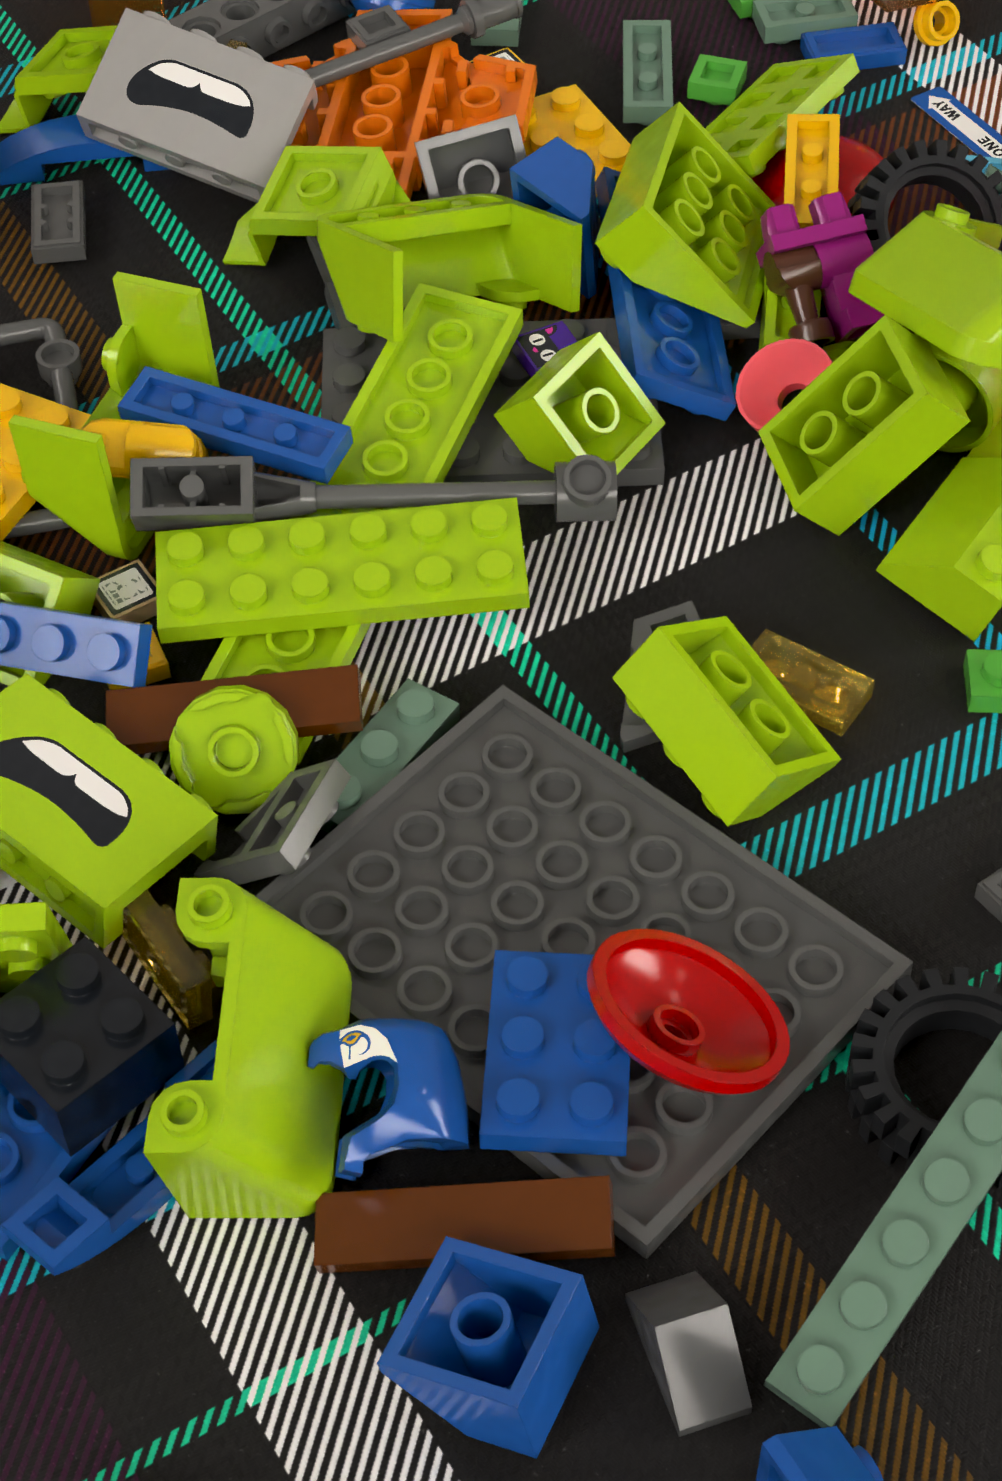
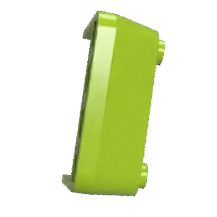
(452, 243)
(941, 283)
(69, 467)

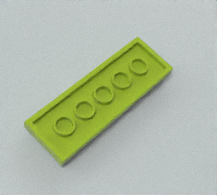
(340, 570)

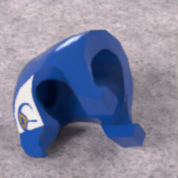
(423, 1088)

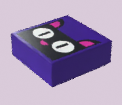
(540, 345)

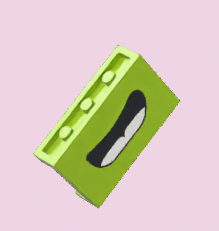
(86, 814)

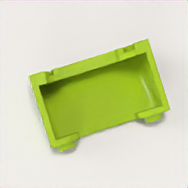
(266, 1124)

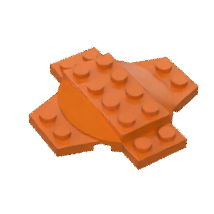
(414, 98)

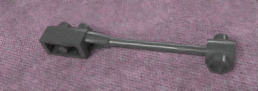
(229, 491)

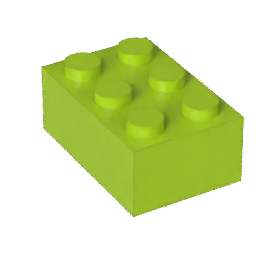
(862, 426)

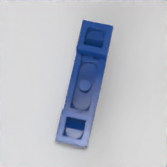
(52, 142)
(104, 1203)

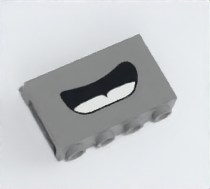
(195, 104)

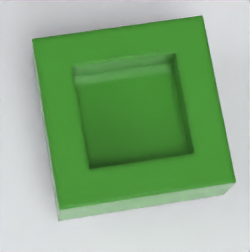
(716, 80)
(983, 680)

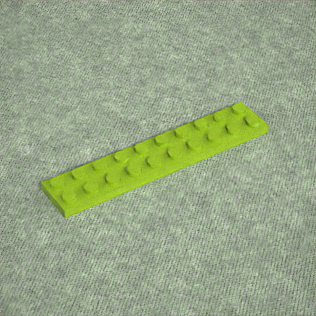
(403, 431)

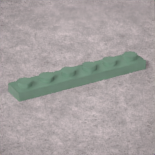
(897, 1253)

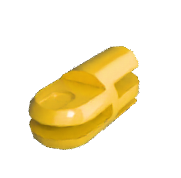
(144, 440)

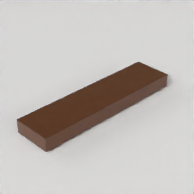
(316, 699)
(515, 1217)

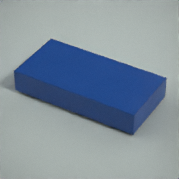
(872, 44)

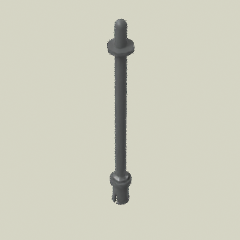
(470, 19)

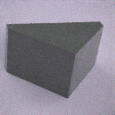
(691, 1351)

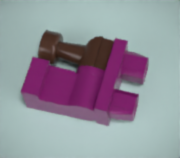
(815, 259)

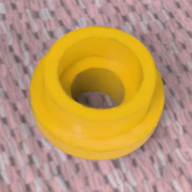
(946, 23)

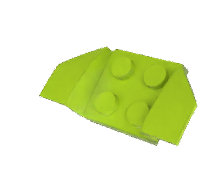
(58, 68)
(309, 184)

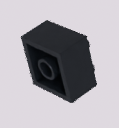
(83, 1045)

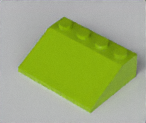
(687, 220)

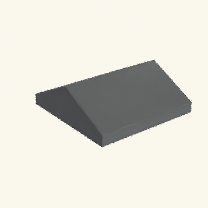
(471, 159)

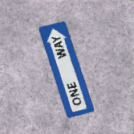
(960, 122)

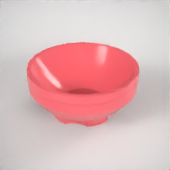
(774, 374)

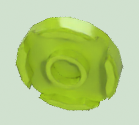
(233, 747)

